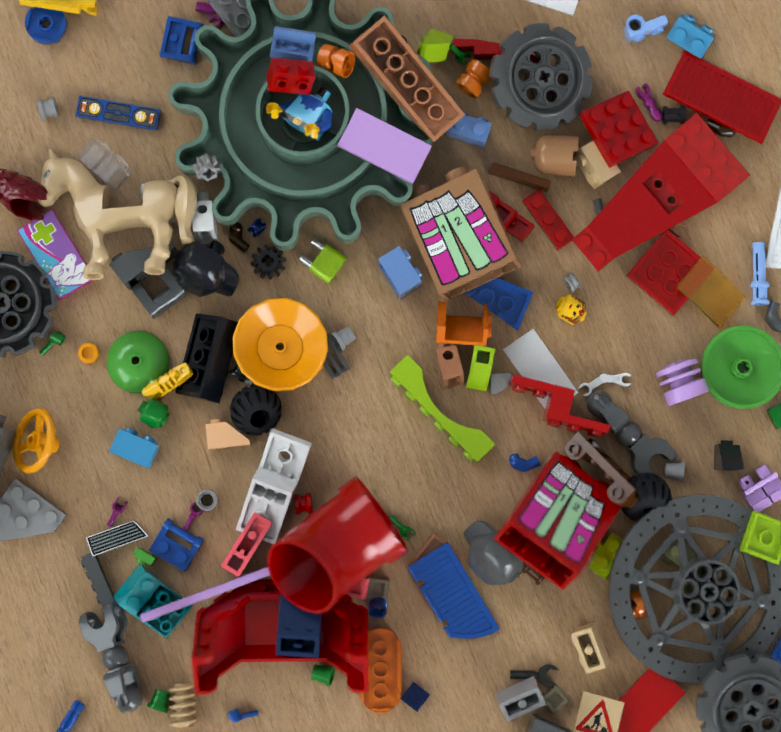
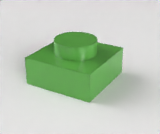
(144, 557)

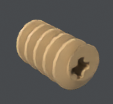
(182, 704)

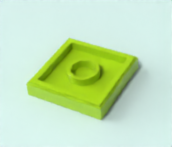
(763, 538)

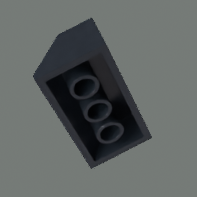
(209, 357)

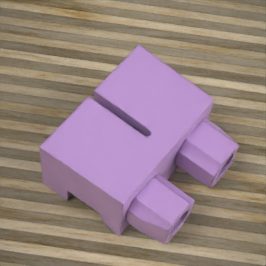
(763, 492)

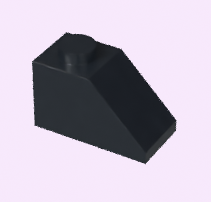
(727, 456)

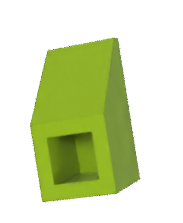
(435, 46)
(480, 368)

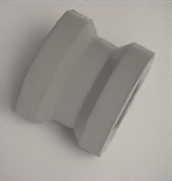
(48, 108)

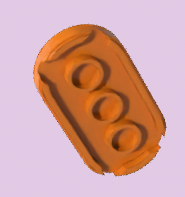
(384, 670)

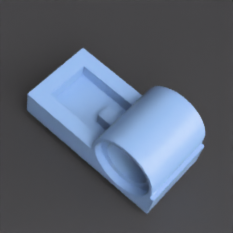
(653, 26)

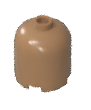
(555, 154)

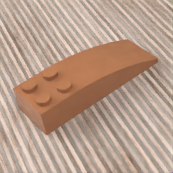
(406, 79)

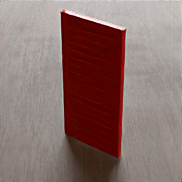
(722, 97)

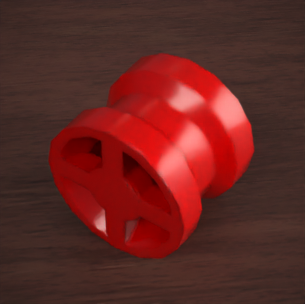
(303, 503)

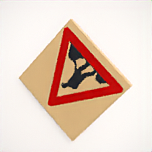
(598, 714)

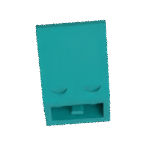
(146, 592)

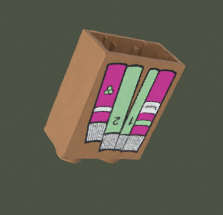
(460, 233)

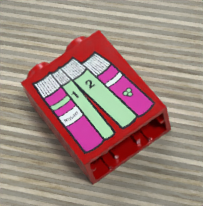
(558, 520)

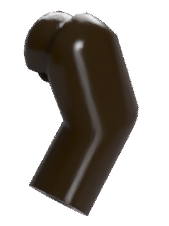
(720, 129)
(235, 237)

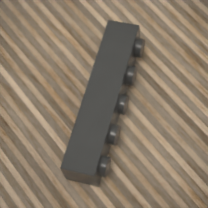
(99, 580)

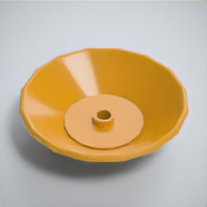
(283, 323)

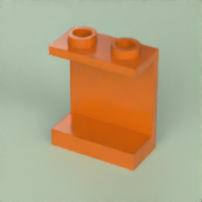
(463, 329)

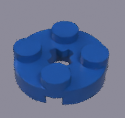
(47, 35)

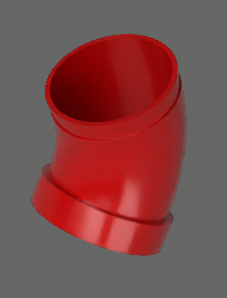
(334, 549)

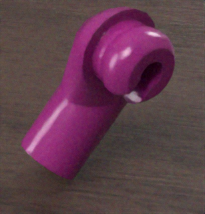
(204, 8)

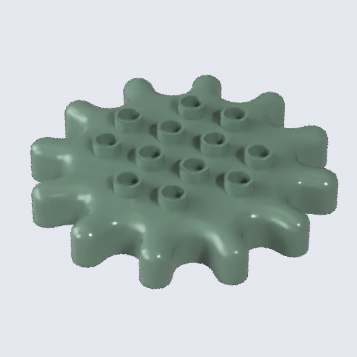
(264, 157)

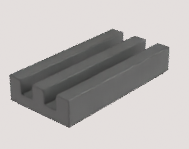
(339, 371)

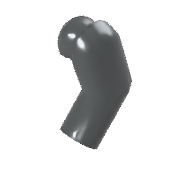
(772, 318)

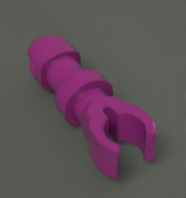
(656, 113)

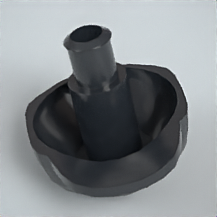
(204, 270)

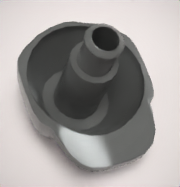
(488, 558)

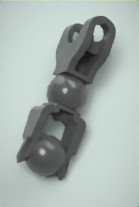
(628, 433)
(122, 679)

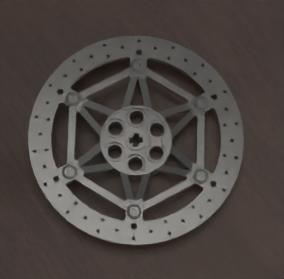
(634, 638)

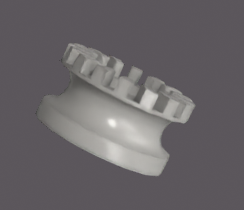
(571, 282)

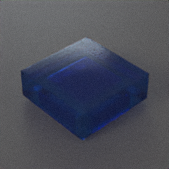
(415, 696)

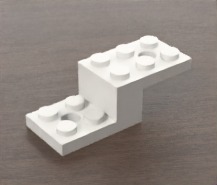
(275, 482)

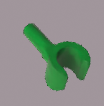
(459, 54)
(57, 338)
(403, 529)

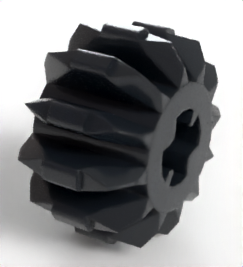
(263, 267)

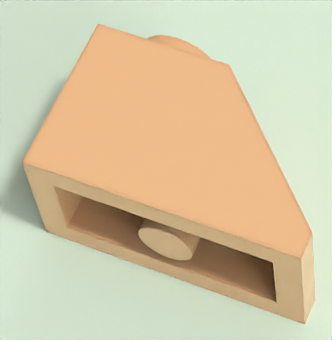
(223, 435)

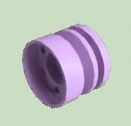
(682, 381)

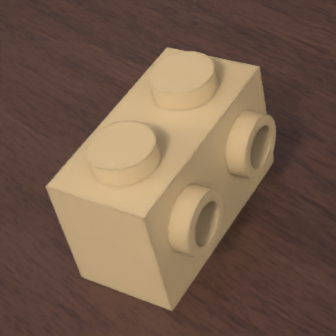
(594, 166)
(590, 647)

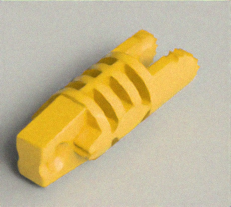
(168, 381)

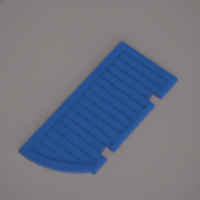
(452, 594)

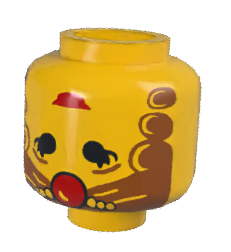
(571, 309)

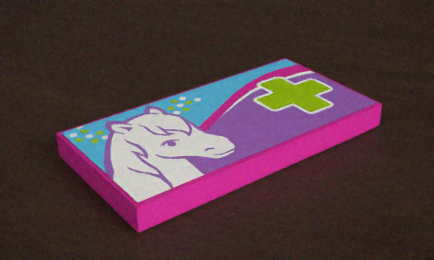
(55, 254)

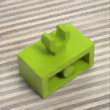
(604, 556)

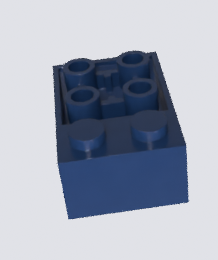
(298, 631)

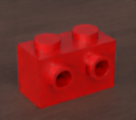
(290, 76)

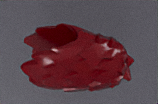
(20, 195)

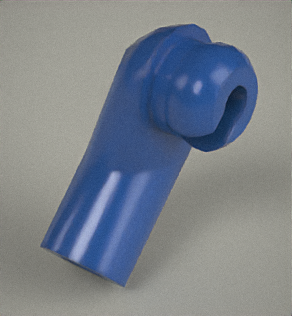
(523, 465)

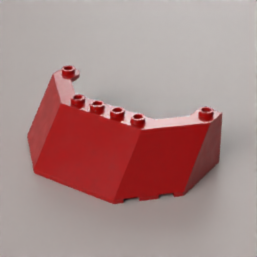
(244, 629)

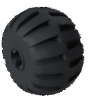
(255, 410)
(652, 493)

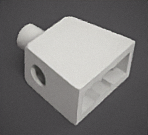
(204, 221)

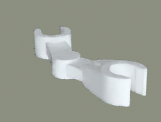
(603, 378)

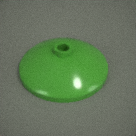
(152, 363)

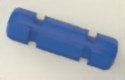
(71, 716)

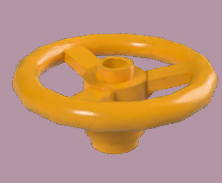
(38, 441)

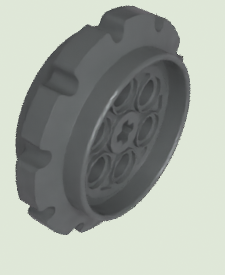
(570, 63)
(34, 318)
(741, 674)

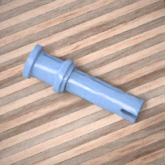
(759, 284)

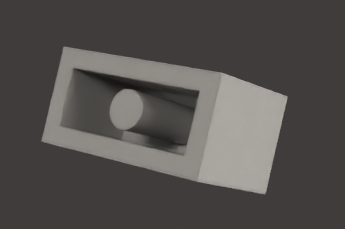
(520, 698)

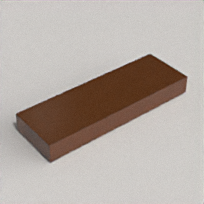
(519, 177)

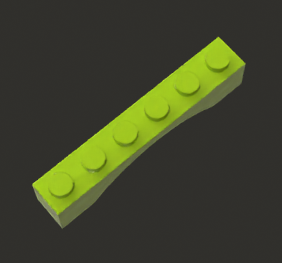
(472, 441)

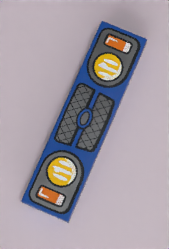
(118, 113)

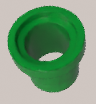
(323, 674)
(159, 701)

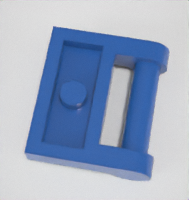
(174, 40)
(173, 551)

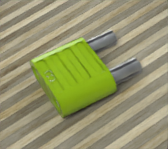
(326, 263)

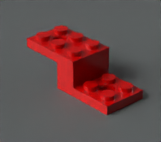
(558, 406)

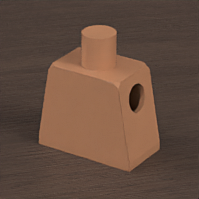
(450, 370)

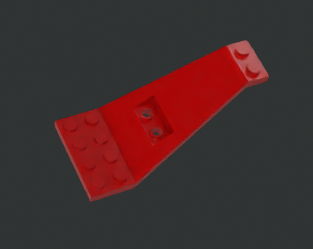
(692, 169)

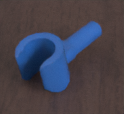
(235, 716)

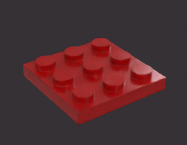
(618, 128)
(663, 269)

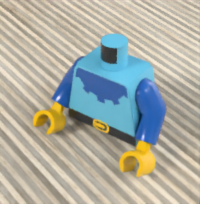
(305, 113)

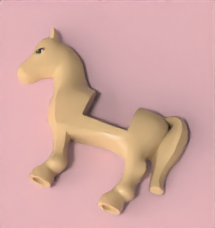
(91, 209)

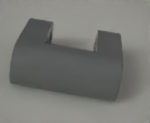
(164, 299)

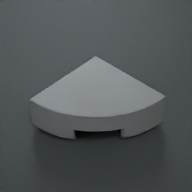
(499, 382)

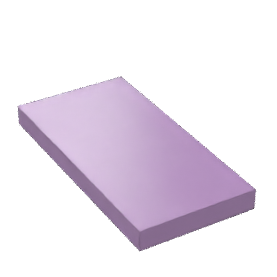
(384, 146)

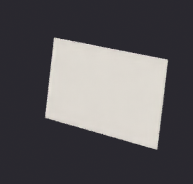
(536, 362)

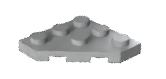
(234, 14)
(26, 513)

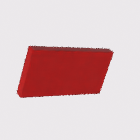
(648, 702)

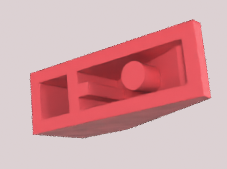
(246, 544)

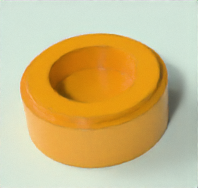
(88, 353)

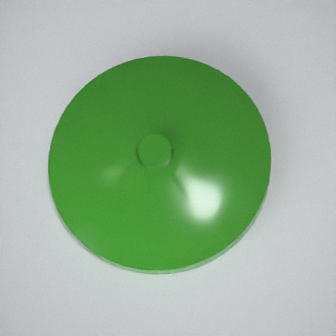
(742, 367)

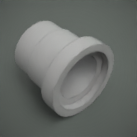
(343, 338)
(675, 470)
(199, 500)

